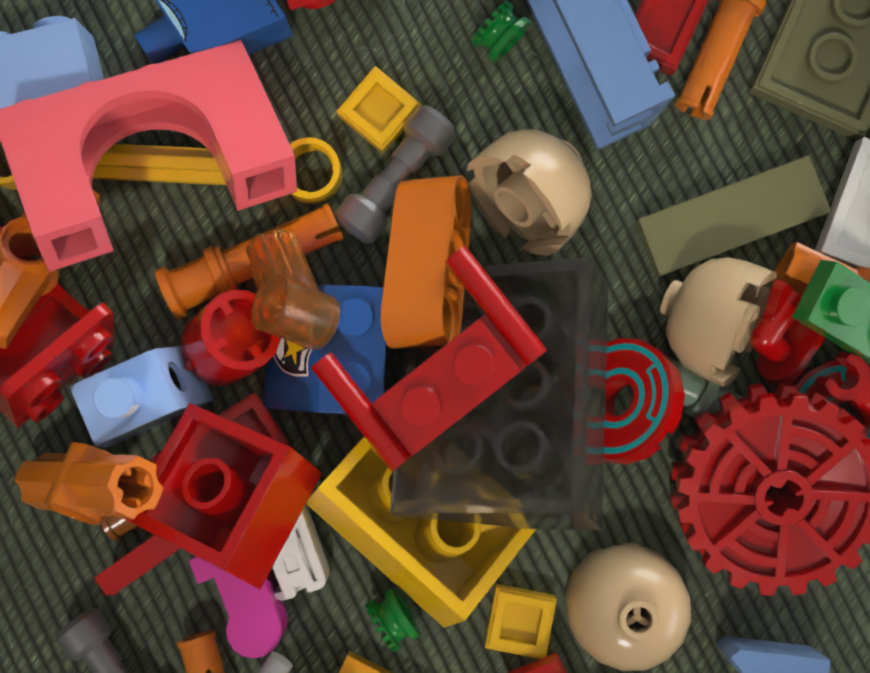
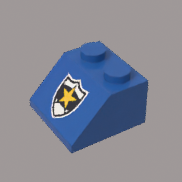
(356, 345)

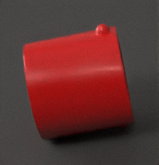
(223, 342)

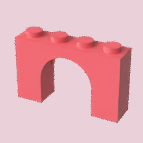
(63, 135)

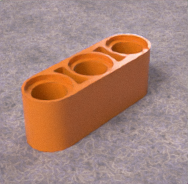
(420, 291)

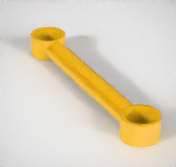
(193, 166)

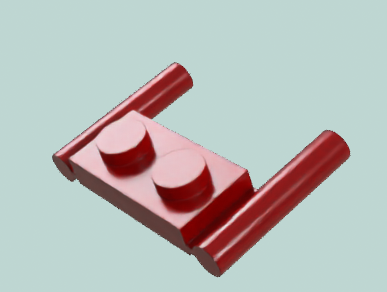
(448, 381)

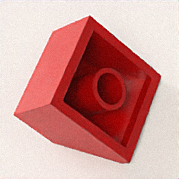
(228, 494)

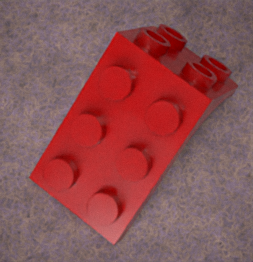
(51, 352)

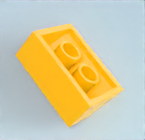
(433, 561)

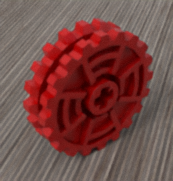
(784, 533)

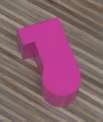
(254, 615)

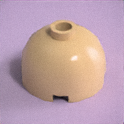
(533, 187)
(715, 315)
(622, 580)

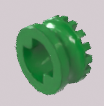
(502, 32)
(394, 619)

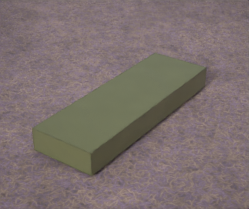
(732, 216)

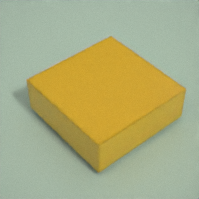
(378, 109)
(520, 621)

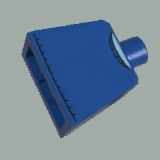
(211, 24)

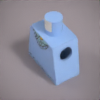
(137, 395)

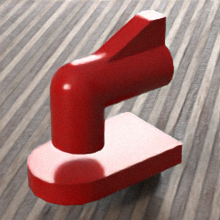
(782, 341)

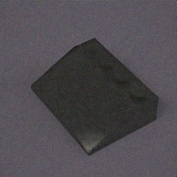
(538, 441)

